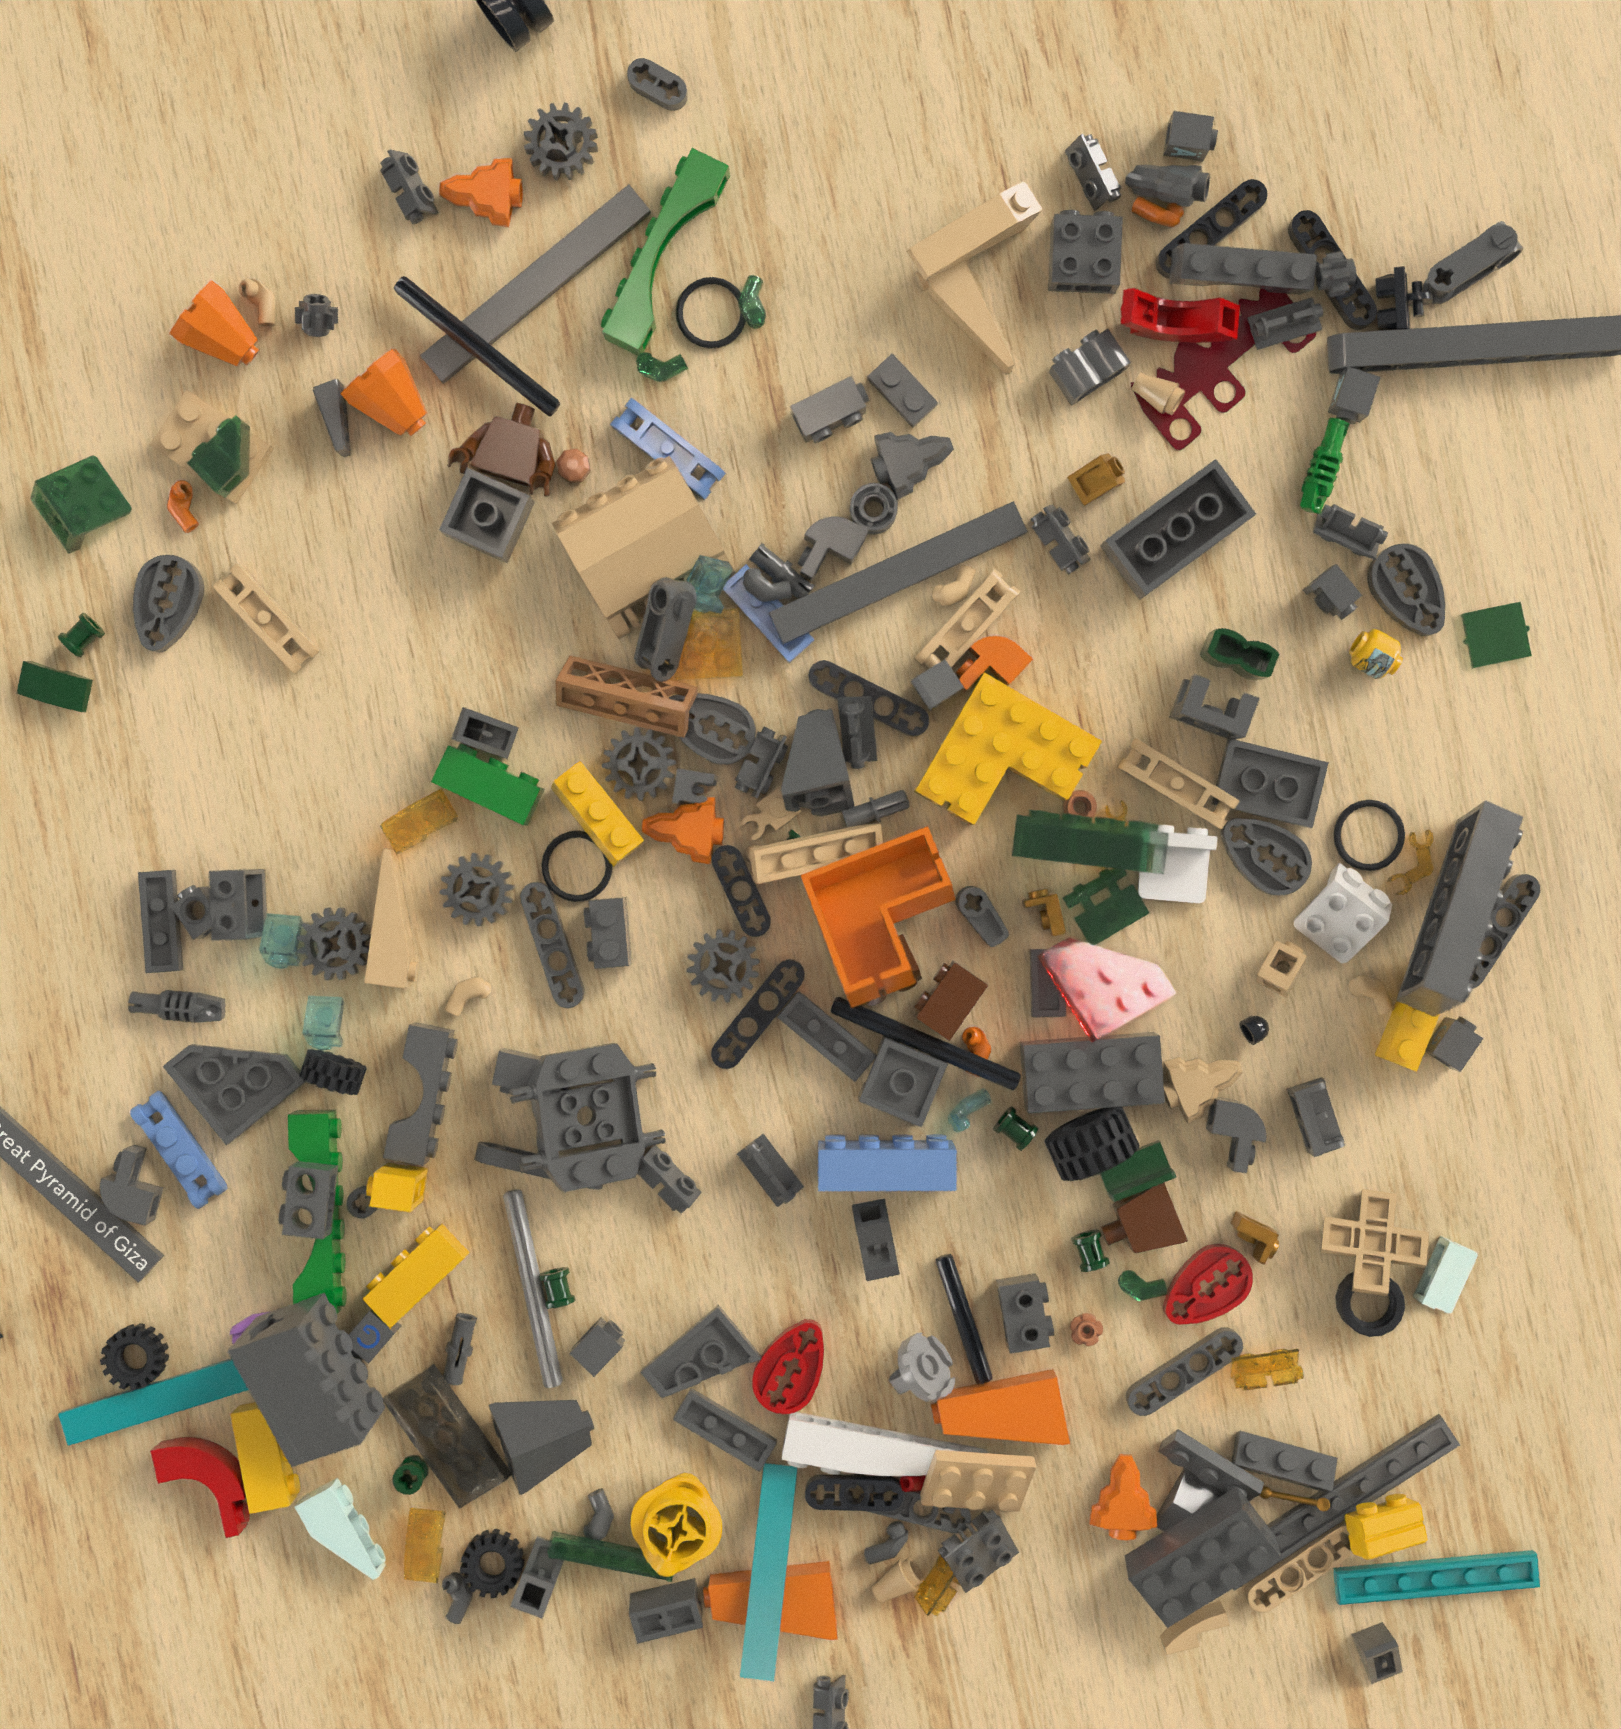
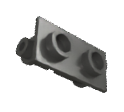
(1085, 158)
(402, 172)
(1285, 323)
(1335, 526)
(1056, 527)
(857, 730)
(758, 775)
(770, 1170)
(679, 1189)
(833, 1699)

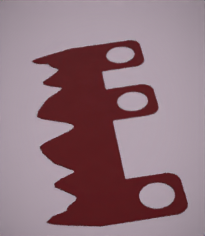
(1203, 368)

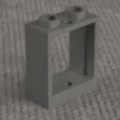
(231, 904)

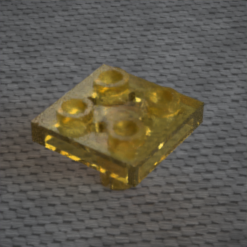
(707, 644)

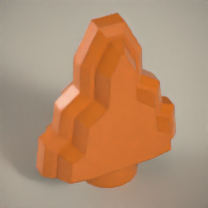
(488, 191)
(690, 829)
(1123, 1503)

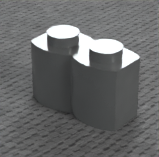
(1089, 366)

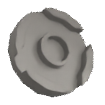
(923, 1368)

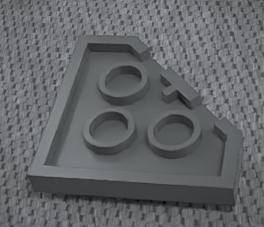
(233, 1085)

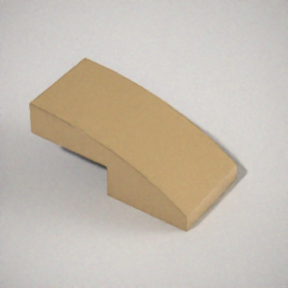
(1183, 1634)

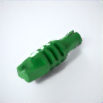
(1324, 467)

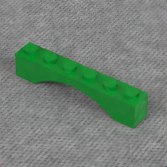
(694, 192)
(314, 1140)

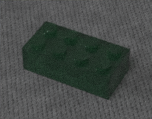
(1097, 844)

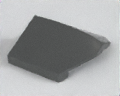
(1184, 1499)

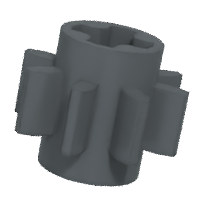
(1335, 274)
(316, 315)

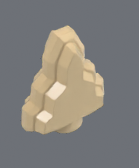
(1196, 1084)

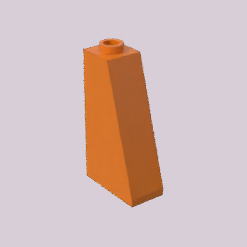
(1006, 1409)
(806, 1602)

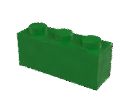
(488, 783)

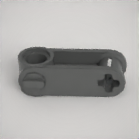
(1473, 262)
(665, 627)

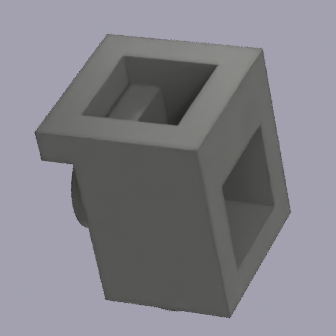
(1334, 592)

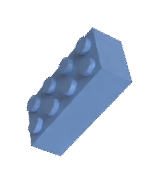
(887, 1164)

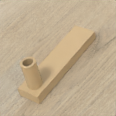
(810, 852)

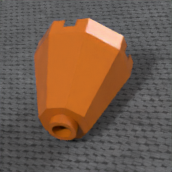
(216, 327)
(388, 394)

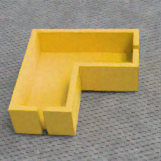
(999, 733)

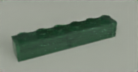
(600, 1554)

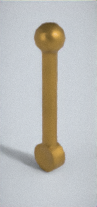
(1322, 1503)

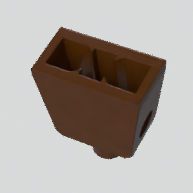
(1145, 1221)

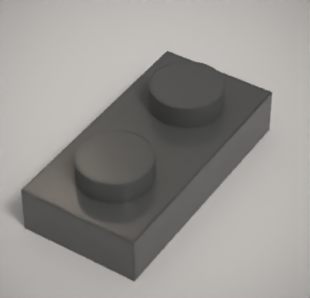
(902, 390)

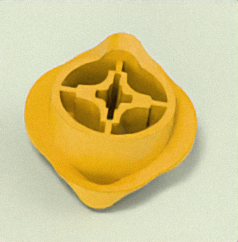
(671, 1556)

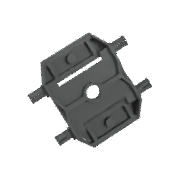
(613, 1116)

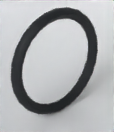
(679, 313)
(1400, 841)
(545, 869)

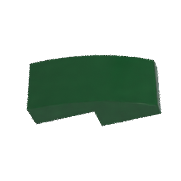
(54, 686)

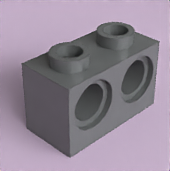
(318, 1202)

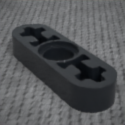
(723, 871)
(844, 1504)

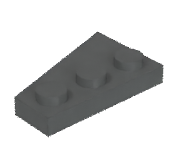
(702, 1352)

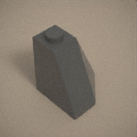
(816, 767)
(540, 1437)

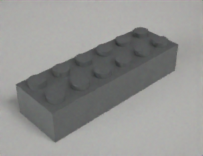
(1461, 909)

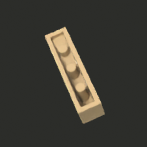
(976, 230)
(962, 301)
(391, 942)

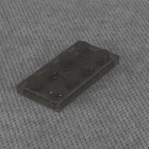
(446, 1436)

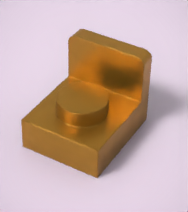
(1097, 478)
(1051, 916)
(1251, 1231)

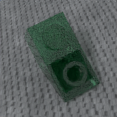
(225, 458)

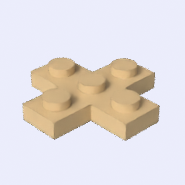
(1374, 1242)

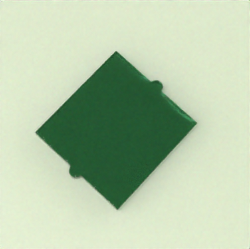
(1496, 635)

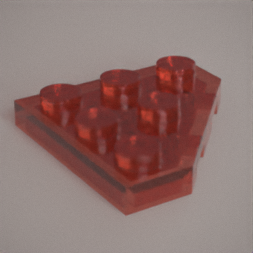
(1104, 985)

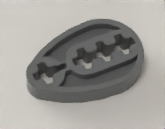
(150, 590)
(1390, 595)
(724, 712)
(1281, 842)

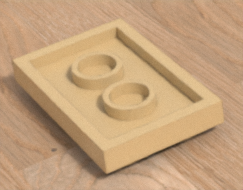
(194, 423)
(977, 1480)

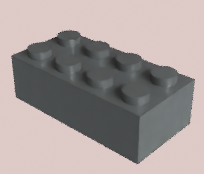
(1177, 529)
(1092, 1075)
(1202, 1557)

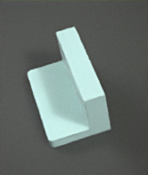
(1445, 1275)

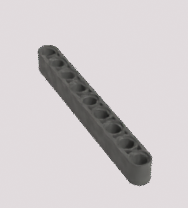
(1475, 344)

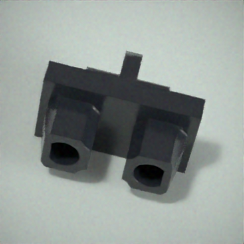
(1396, 286)

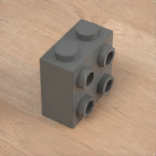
(1085, 252)

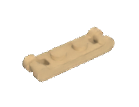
(265, 618)
(969, 621)
(1178, 783)

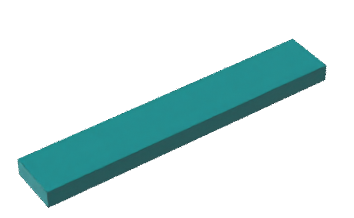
(151, 1401)
(768, 1572)
(1436, 1577)

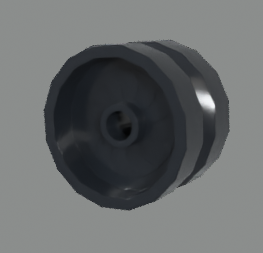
(509, 19)

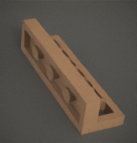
(621, 700)

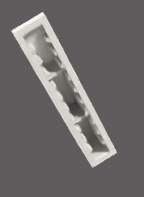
(859, 1448)

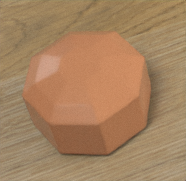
(573, 466)

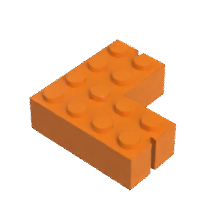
(864, 898)

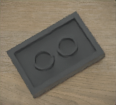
(1272, 782)

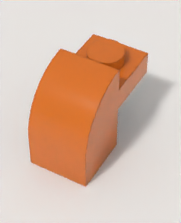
(997, 654)

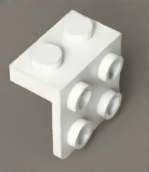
(1184, 870)
(1344, 914)

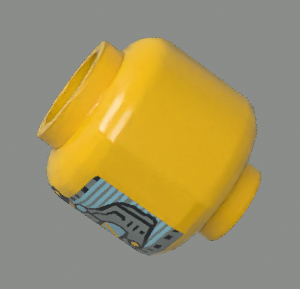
(1376, 653)

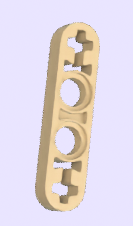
(1306, 1572)

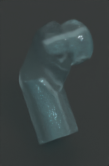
(967, 1106)

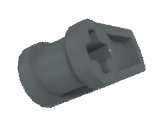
(984, 918)

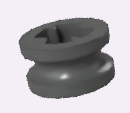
(356, 1211)

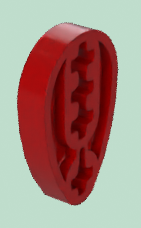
(1223, 1296)
(804, 1381)

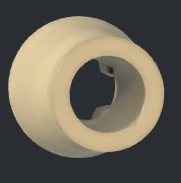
(1160, 393)
(899, 1580)

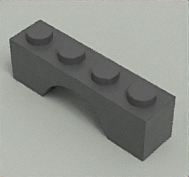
(1243, 267)
(429, 1051)

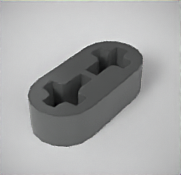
(661, 77)

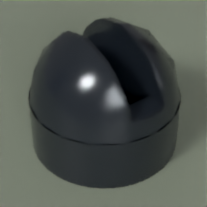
(1254, 1029)

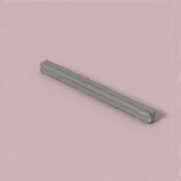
(532, 1288)

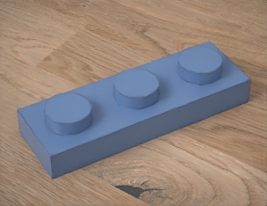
(759, 614)

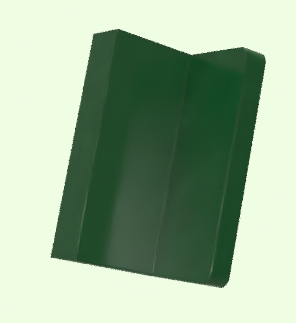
(1140, 1172)

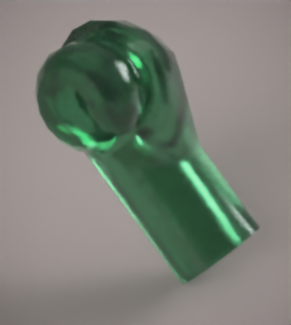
(750, 303)
(659, 370)
(1140, 1289)

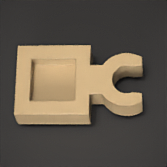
(772, 813)

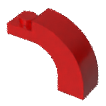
(1179, 320)
(211, 1466)

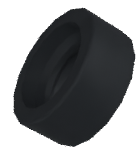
(1379, 1327)

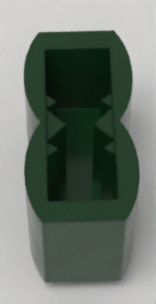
(1247, 658)

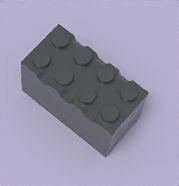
(307, 1380)

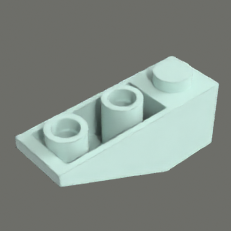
(337, 1526)

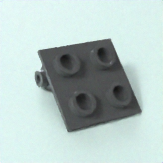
(981, 1552)

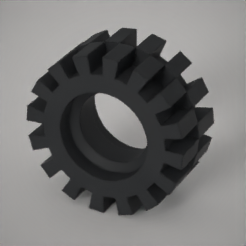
(332, 1072)
(120, 1370)
(492, 1583)

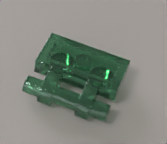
(1110, 914)

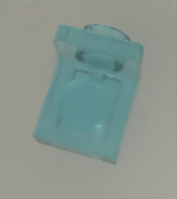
(709, 579)
(280, 940)
(323, 1022)

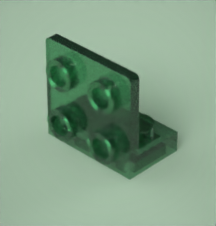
(78, 501)

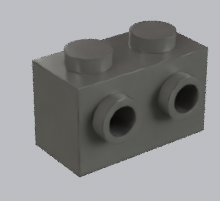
(609, 932)
(1024, 1313)

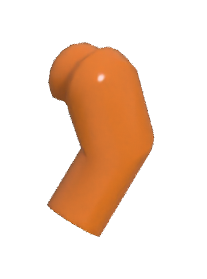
(179, 505)

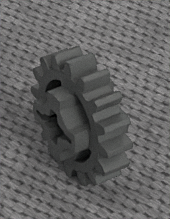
(552, 150)
(624, 764)
(469, 876)
(322, 935)
(710, 973)

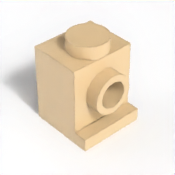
(1281, 953)

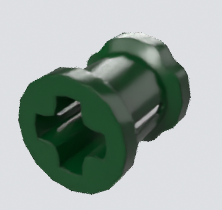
(81, 635)
(1015, 1128)
(1090, 1250)
(557, 1287)
(403, 1482)

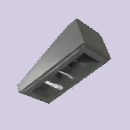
(334, 412)

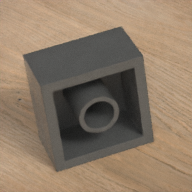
(487, 515)

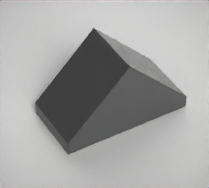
(937, 684)
(485, 733)
(1378, 1652)

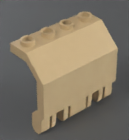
(635, 537)

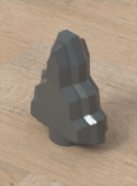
(1170, 183)
(906, 460)

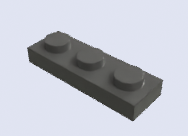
(160, 921)
(827, 1036)
(725, 1429)
(1284, 1461)
(1209, 1465)

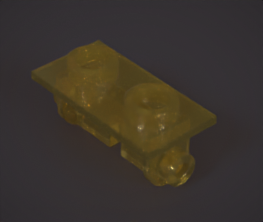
(1250, 1370)
(935, 1591)

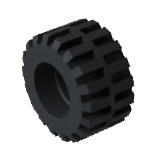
(1092, 1143)

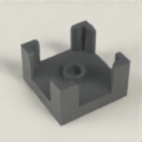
(1231, 724)
(902, 1081)

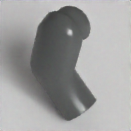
(763, 589)
(603, 1516)
(890, 1547)
(460, 1594)

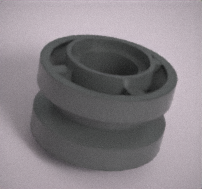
(880, 494)

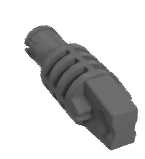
(179, 1006)

